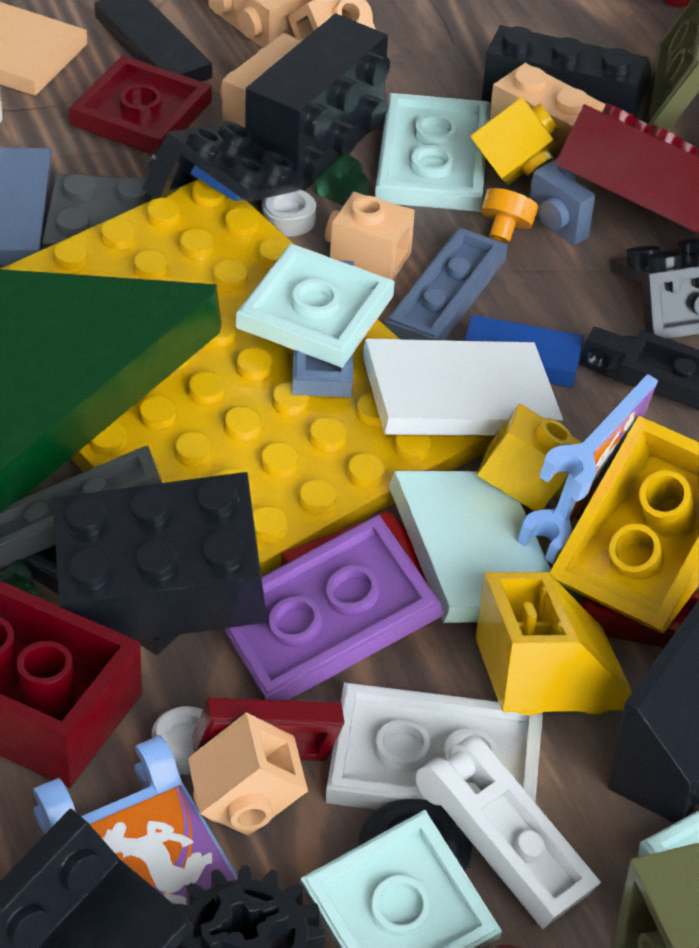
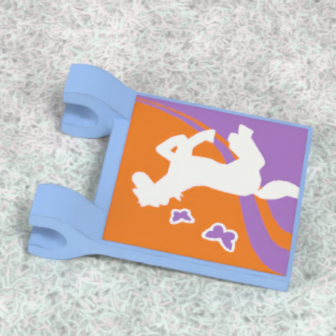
(586, 468)
(151, 830)

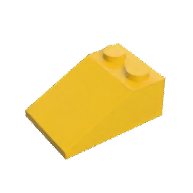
(640, 530)

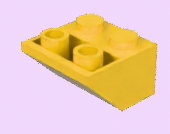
(545, 648)

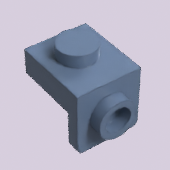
(562, 202)

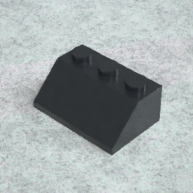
(602, 73)
(660, 731)

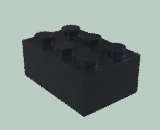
(321, 96)
(161, 557)

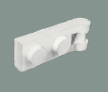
(508, 830)

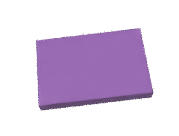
(333, 611)

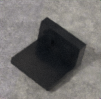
(668, 286)
(83, 896)

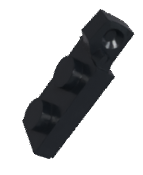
(634, 357)

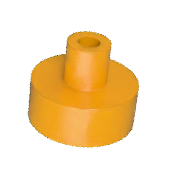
(508, 212)

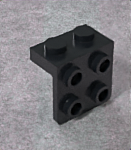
(227, 156)

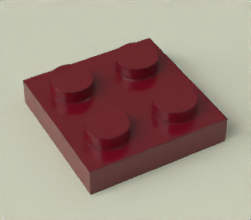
(139, 104)

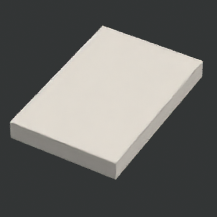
(455, 385)
(399, 731)

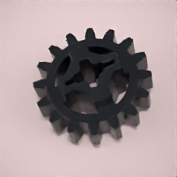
(250, 914)

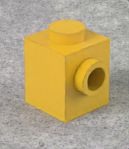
(518, 140)
(518, 454)

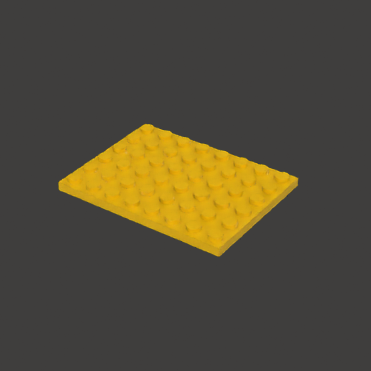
(232, 405)

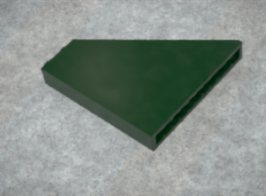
(82, 357)

